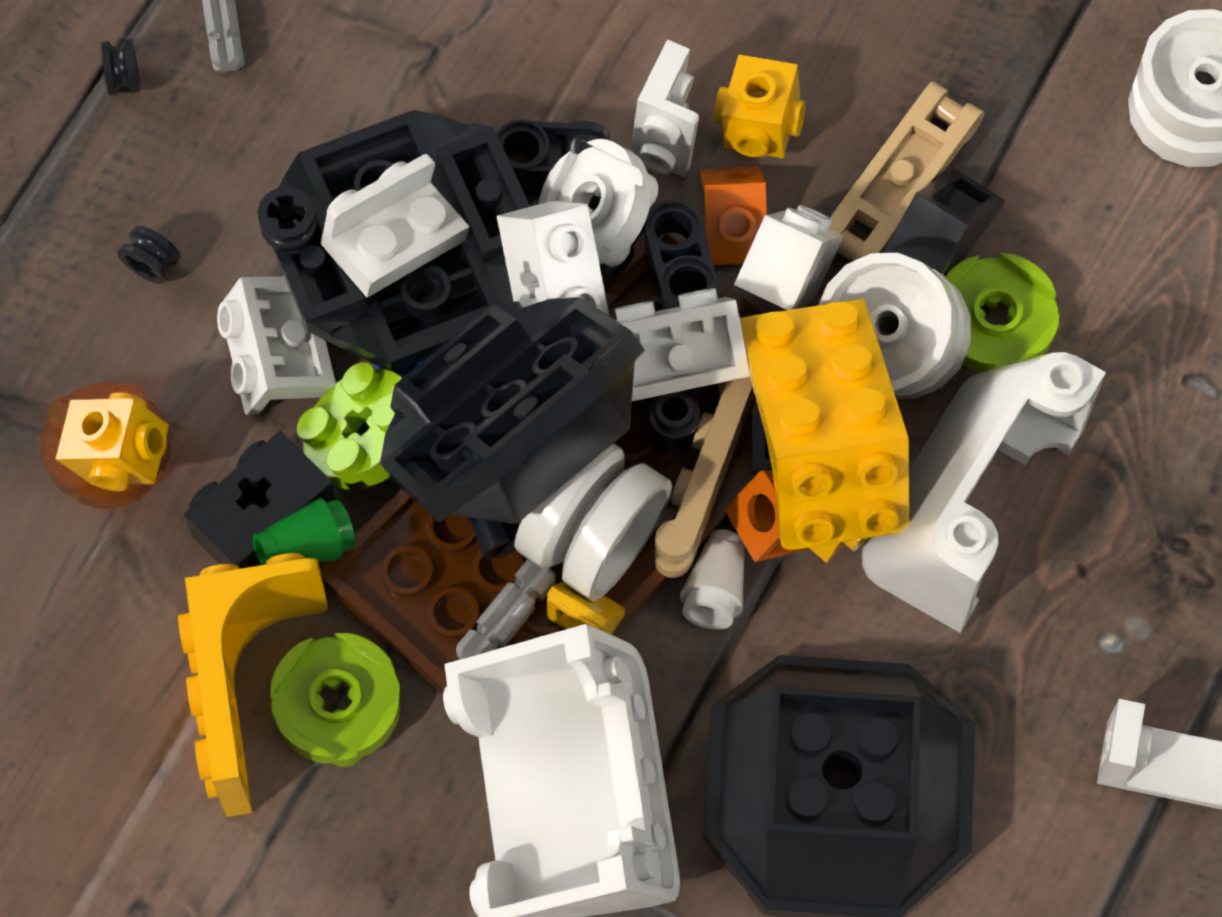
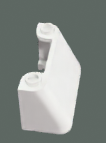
(948, 543)
(567, 776)

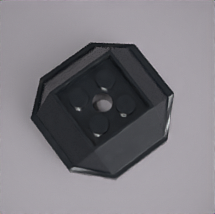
(442, 296)
(511, 409)
(827, 848)

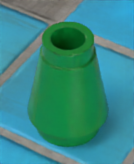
(313, 531)

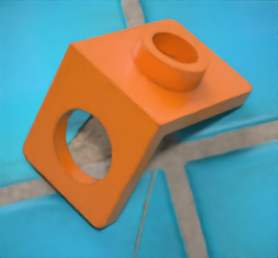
(732, 211)
(757, 518)

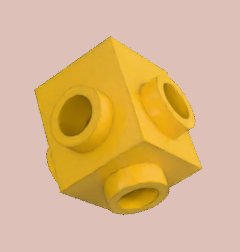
(760, 107)
(113, 441)

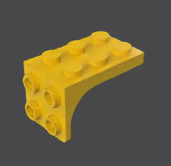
(829, 424)
(223, 617)

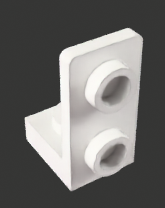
(1159, 759)

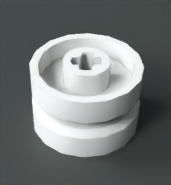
(1179, 90)
(930, 313)
(596, 523)

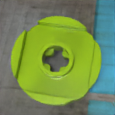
(1030, 303)
(333, 423)
(344, 734)

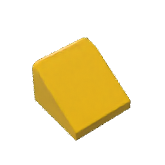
(572, 609)

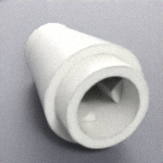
(715, 584)

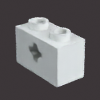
(552, 254)
(790, 257)

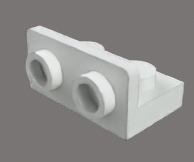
(663, 123)
(391, 226)
(686, 344)
(271, 345)

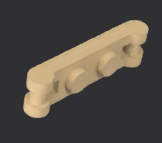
(904, 165)
(698, 488)

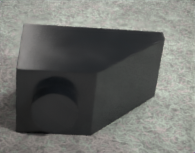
(945, 221)

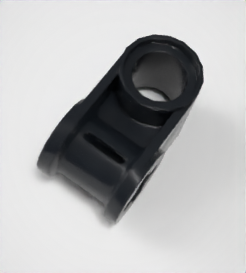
(547, 145)

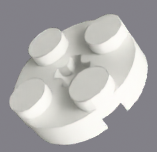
(624, 191)

